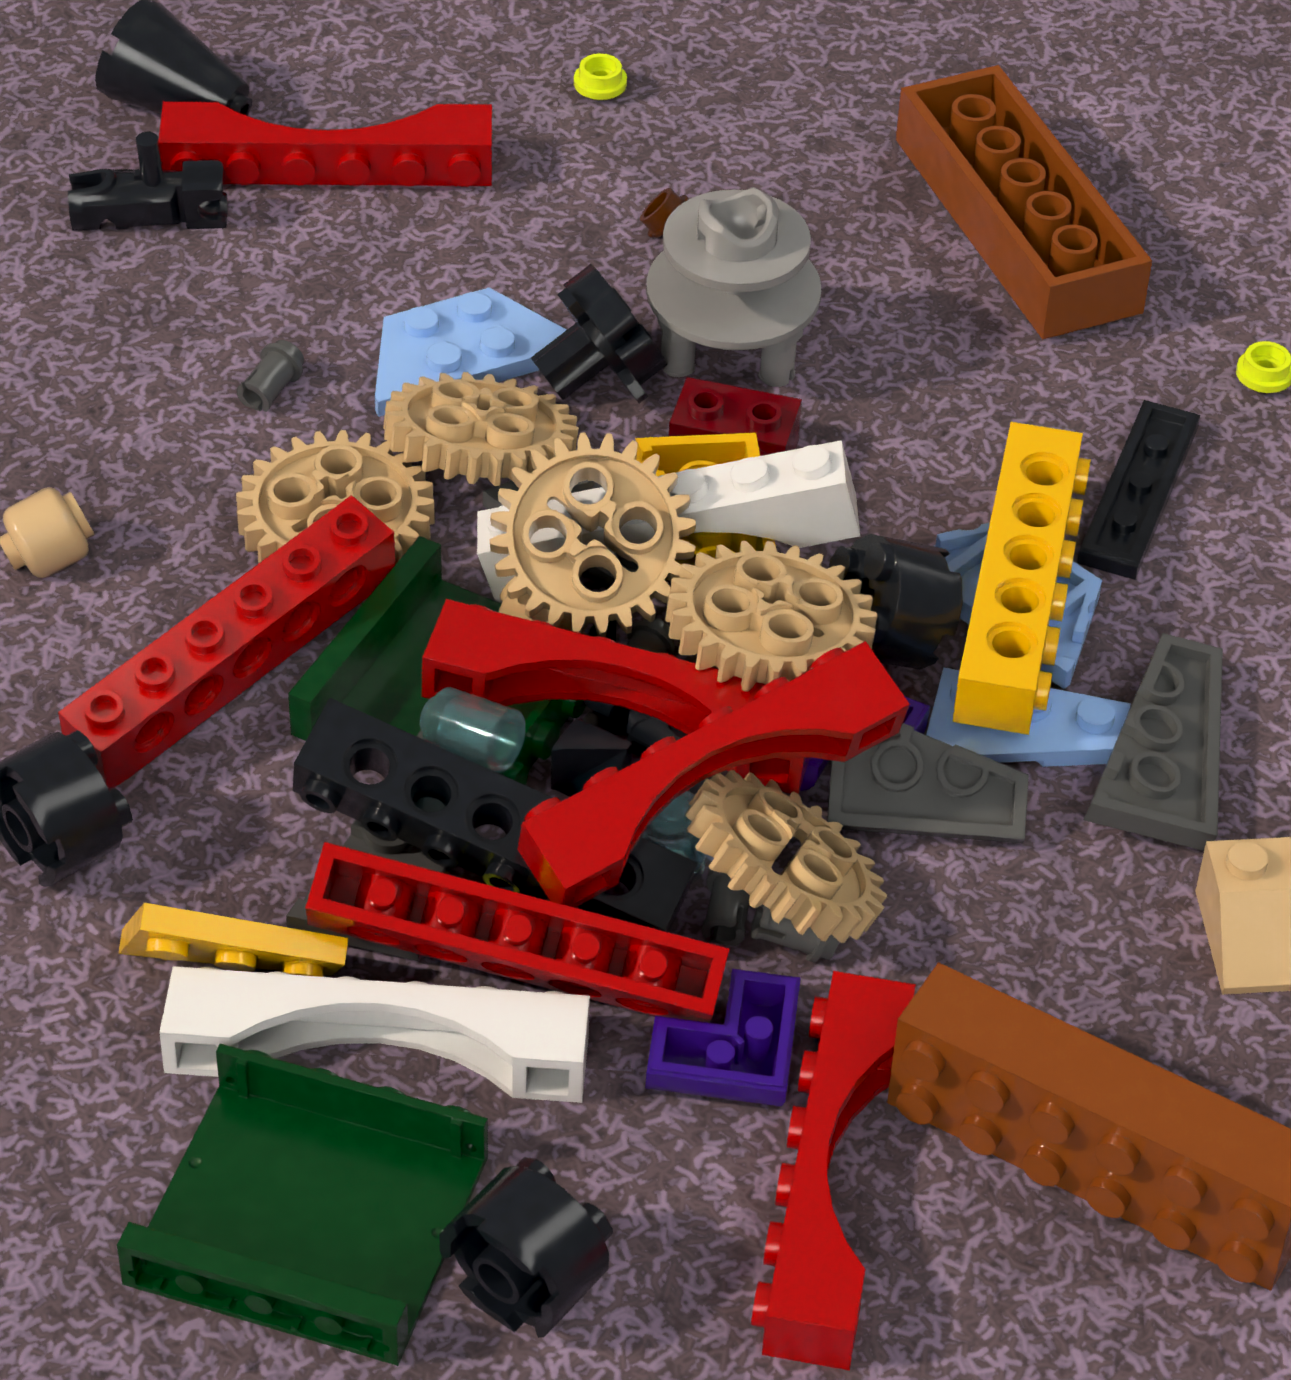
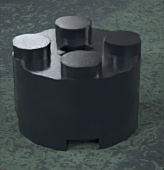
(911, 594)
(59, 807)
(527, 1247)

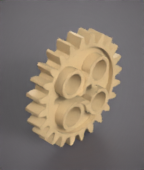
(475, 426)
(317, 477)
(630, 494)
(765, 612)
(821, 885)

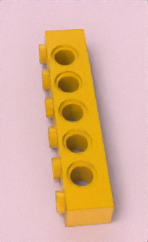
(1018, 580)

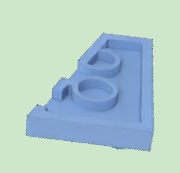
(1069, 733)

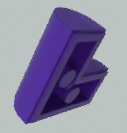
(734, 1060)

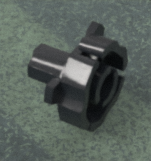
(601, 337)

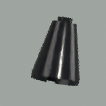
(165, 63)

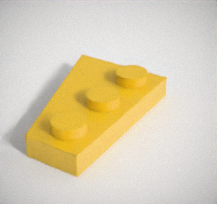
(230, 942)

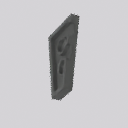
(928, 790)

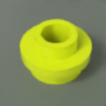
(600, 77)
(1265, 367)

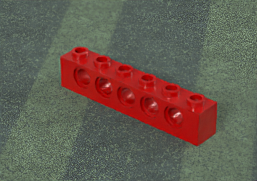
(232, 640)
(515, 935)

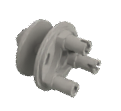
(734, 281)

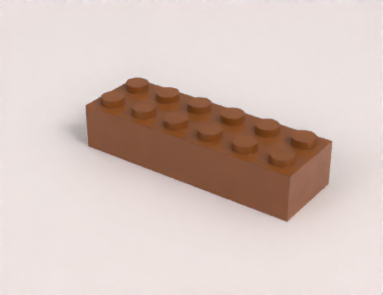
(1023, 202)
(1097, 1123)

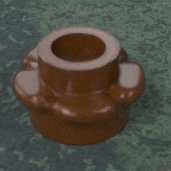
(659, 210)

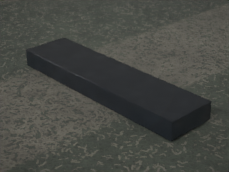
(1138, 490)

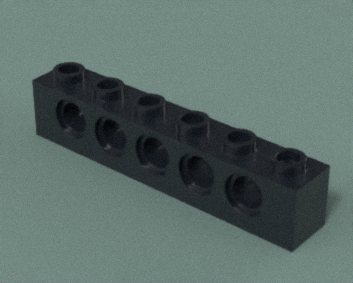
(473, 796)

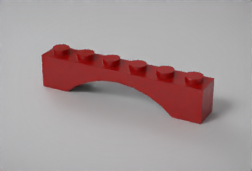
(426, 149)
(533, 661)
(826, 714)
(817, 1278)

